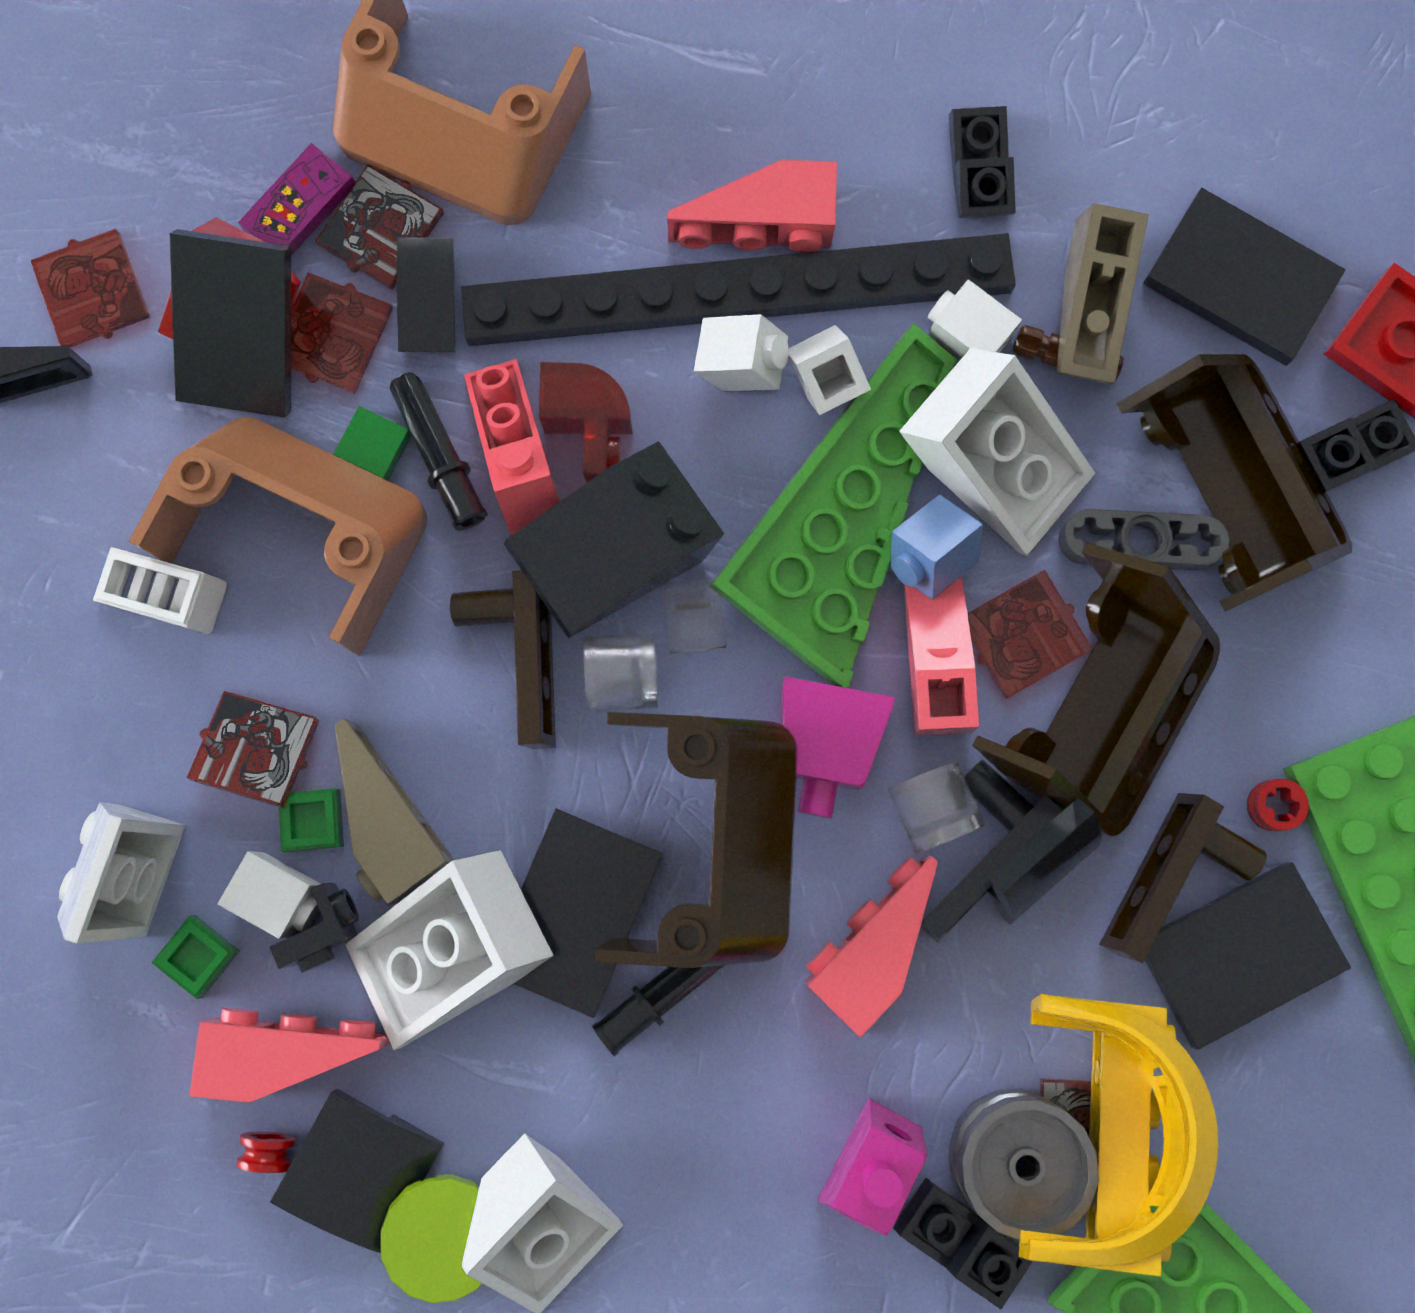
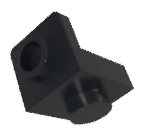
(313, 946)

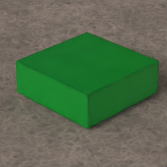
(373, 443)
(311, 821)
(195, 956)

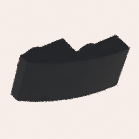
(982, 162)
(426, 294)
(1358, 446)
(962, 1243)

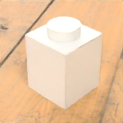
(971, 321)
(741, 353)
(828, 369)
(271, 895)

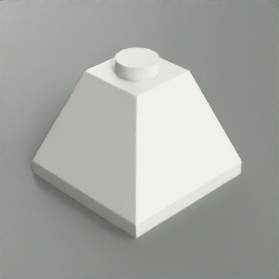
(534, 1226)

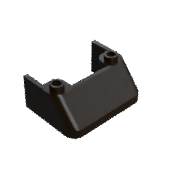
(1246, 469)
(1127, 698)
(750, 844)

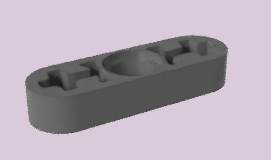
(1185, 525)

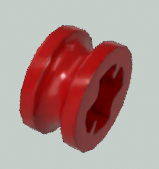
(1289, 793)
(265, 1152)

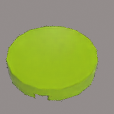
(428, 1237)

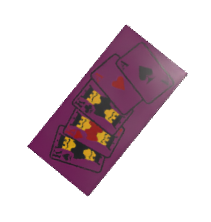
(298, 200)

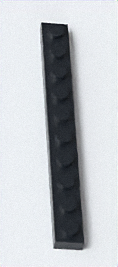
(734, 288)

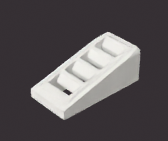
(194, 600)

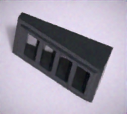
(38, 369)

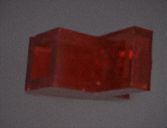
(586, 402)

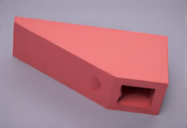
(774, 206)
(511, 444)
(941, 662)
(873, 961)
(254, 1058)

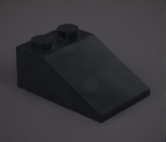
(615, 539)

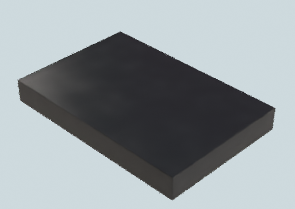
(1244, 276)
(231, 322)
(582, 894)
(1244, 955)

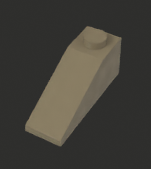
(1099, 291)
(385, 825)

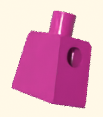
(834, 736)
(875, 1169)

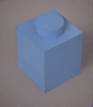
(935, 546)

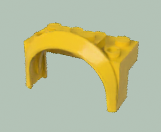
(1125, 1052)

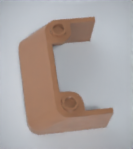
(443, 146)
(373, 518)

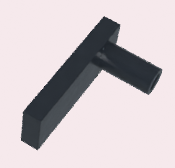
(1017, 817)

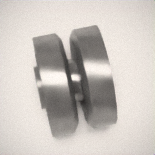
(1059, 1156)

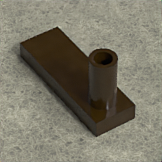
(532, 651)
(1184, 834)

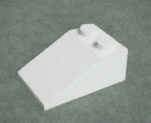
(999, 447)
(117, 874)
(448, 947)

